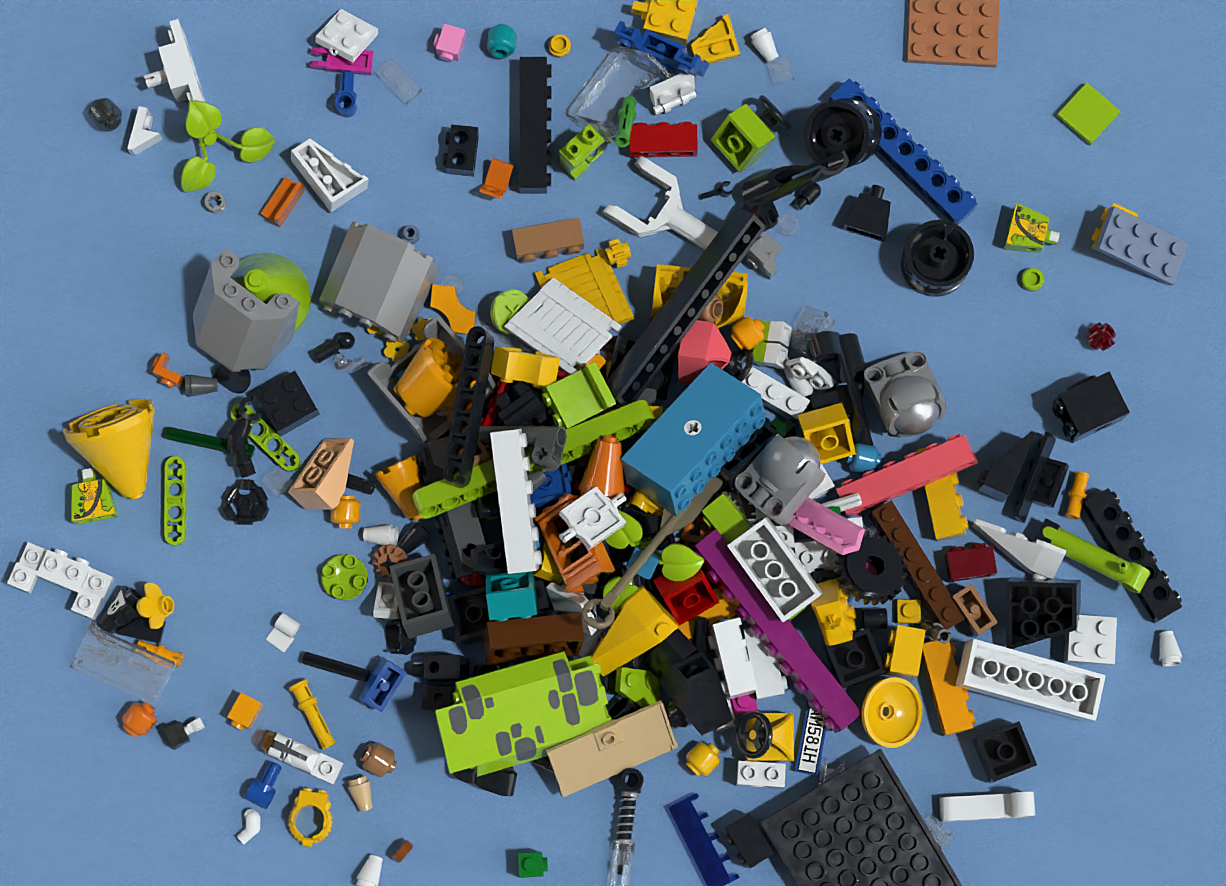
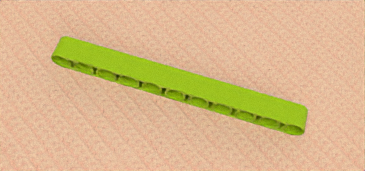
(580, 441)

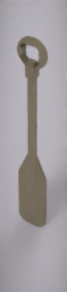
(669, 525)

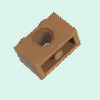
(976, 613)

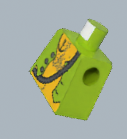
(1028, 231)
(92, 499)

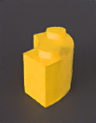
(536, 368)

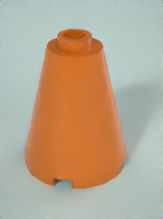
(604, 468)

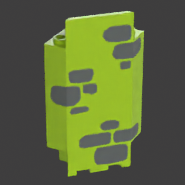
(521, 712)

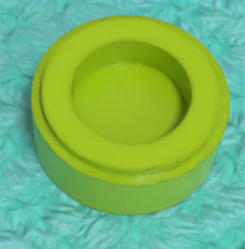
(1032, 279)

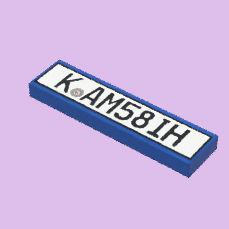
(811, 743)

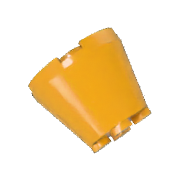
(430, 379)

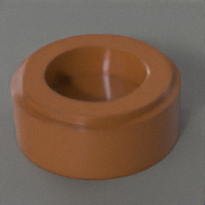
(402, 851)

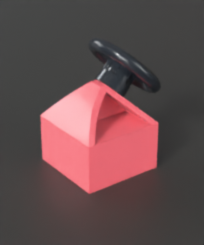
(706, 345)

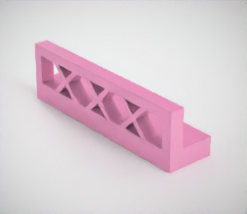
(827, 527)

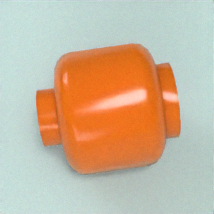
(139, 719)

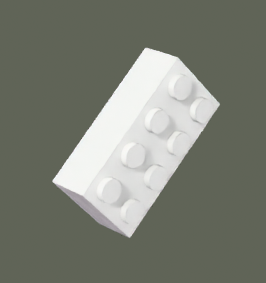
(775, 569)

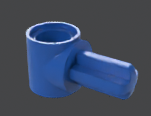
(346, 94)
(262, 791)

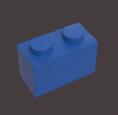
(382, 684)

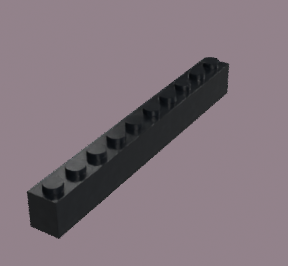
(684, 306)

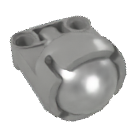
(905, 394)
(781, 477)

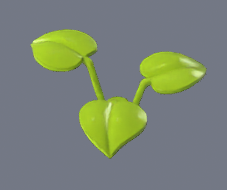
(200, 124)
(677, 560)

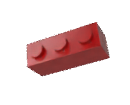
(663, 140)

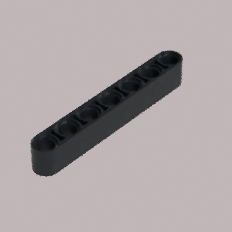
(471, 417)

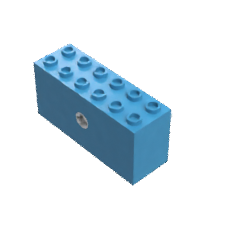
(693, 439)

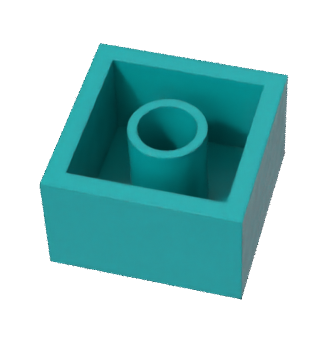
(511, 596)

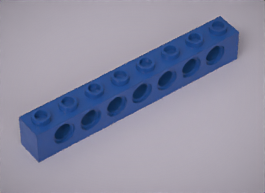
(904, 164)

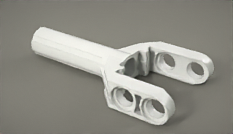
(670, 217)

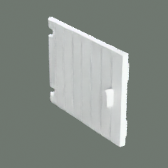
(562, 326)

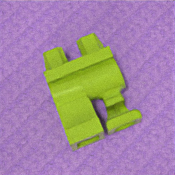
(578, 150)

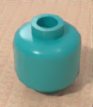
(501, 41)

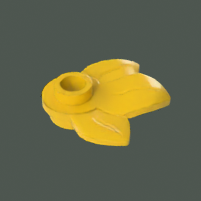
(155, 605)

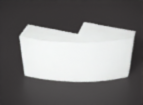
(806, 369)

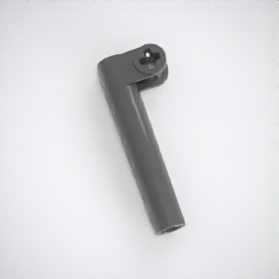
(546, 440)

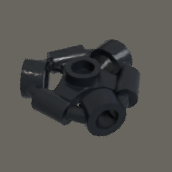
(246, 503)

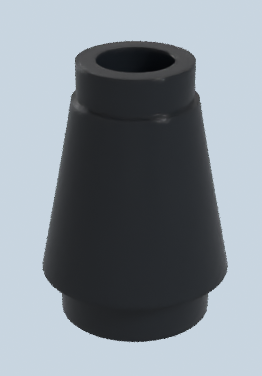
(413, 538)

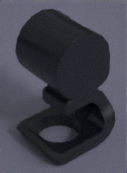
(652, 526)

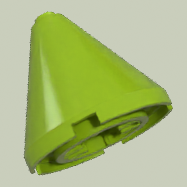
(273, 274)

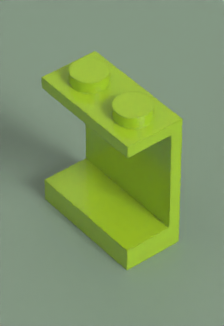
(578, 396)

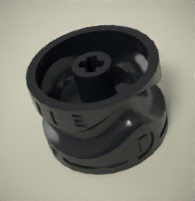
(843, 125)
(937, 258)

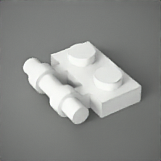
(672, 93)

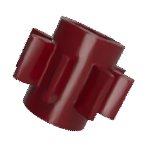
(1101, 336)

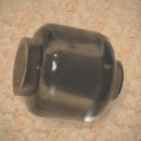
(105, 114)

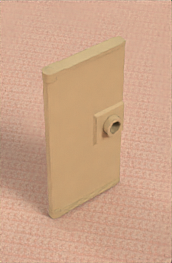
(611, 748)

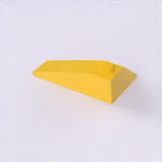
(636, 629)

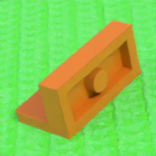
(283, 201)

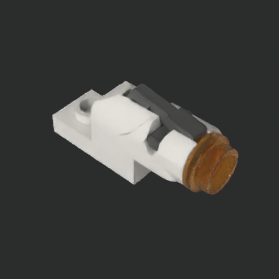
(302, 757)

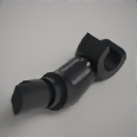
(238, 438)

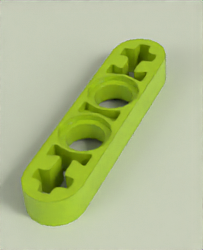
(268, 435)
(173, 501)

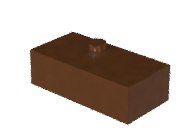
(532, 638)

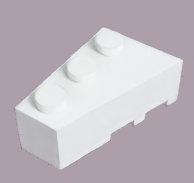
(327, 176)
(732, 659)

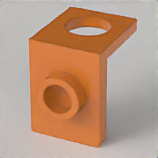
(497, 178)

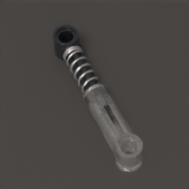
(623, 849)

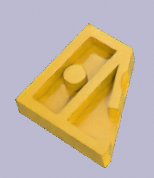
(717, 43)

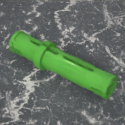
(626, 115)

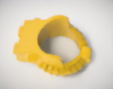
(311, 799)

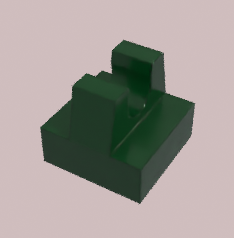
(785, 429)

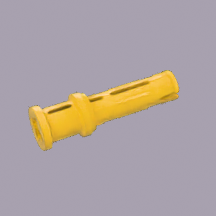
(308, 704)

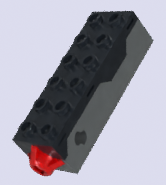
(458, 525)

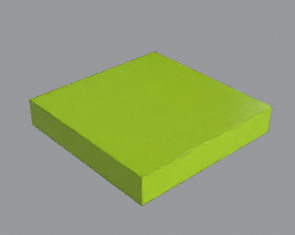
(1088, 113)

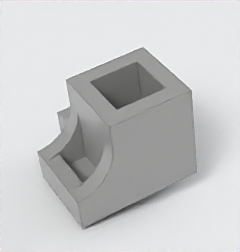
(763, 255)

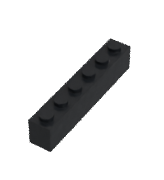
(533, 125)

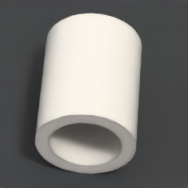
(287, 625)

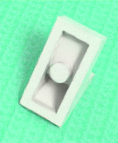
(140, 137)
(386, 602)

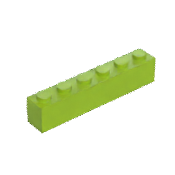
(728, 521)

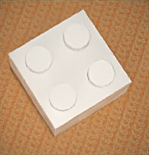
(1092, 642)

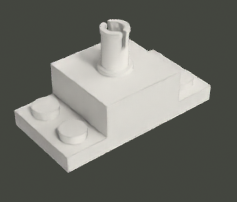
(178, 67)

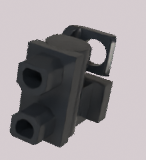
(525, 408)

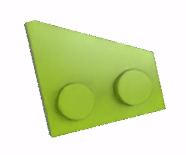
(638, 685)

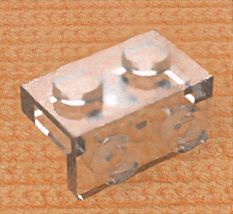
(808, 323)

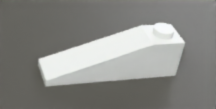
(1034, 557)

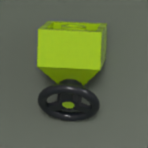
(746, 135)

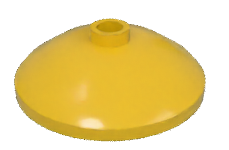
(901, 712)

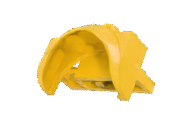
(669, 278)

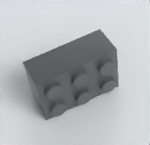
(421, 596)

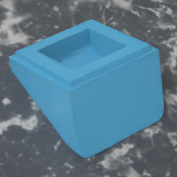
(648, 568)

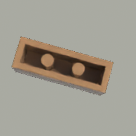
(548, 240)

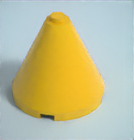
(117, 443)

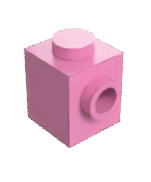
(450, 43)

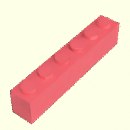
(910, 473)

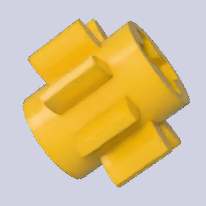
(618, 253)

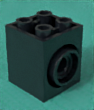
(1090, 406)

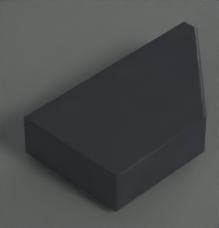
(141, 630)

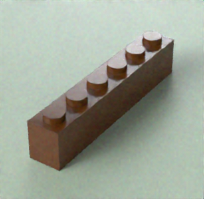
(920, 571)

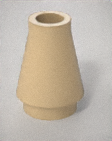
(361, 792)

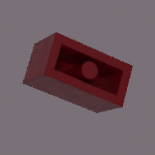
(970, 563)

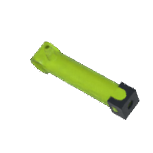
(1128, 574)

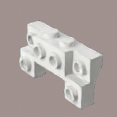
(811, 552)
(70, 574)

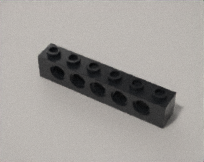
(1134, 540)

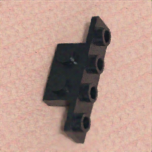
(1043, 480)

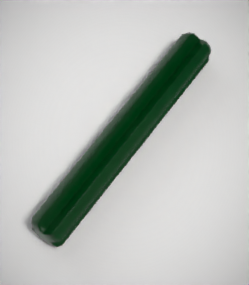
(201, 440)

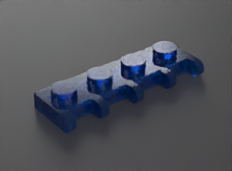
(700, 843)

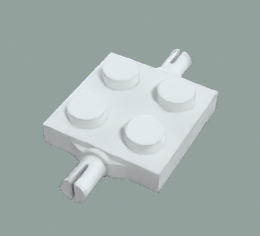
(592, 518)

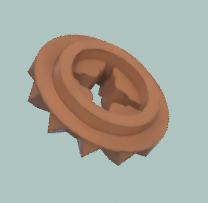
(390, 551)

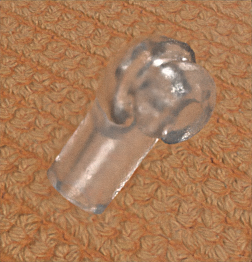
(347, 365)

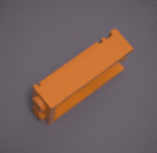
(584, 569)

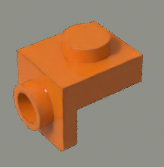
(168, 377)

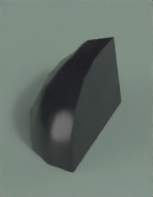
(233, 381)

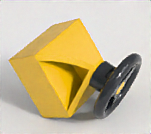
(766, 736)

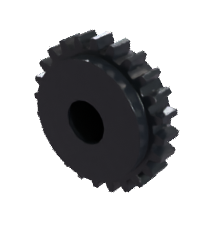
(864, 584)

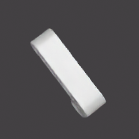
(987, 807)

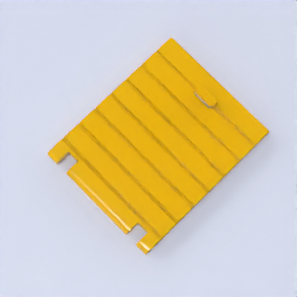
(593, 281)

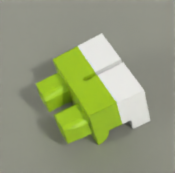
(772, 348)

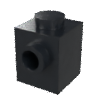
(436, 697)

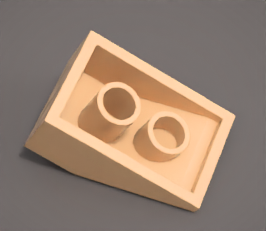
(324, 475)

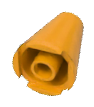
(401, 482)

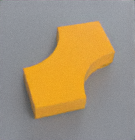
(446, 300)

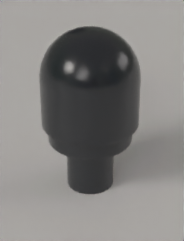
(808, 195)

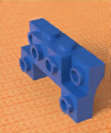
(668, 53)

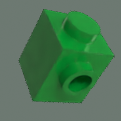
(532, 865)

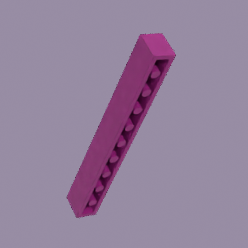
(779, 637)

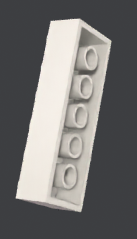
(1030, 680)

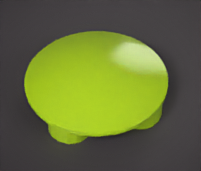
(344, 577)

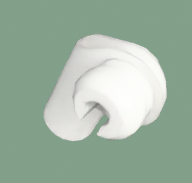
(253, 824)

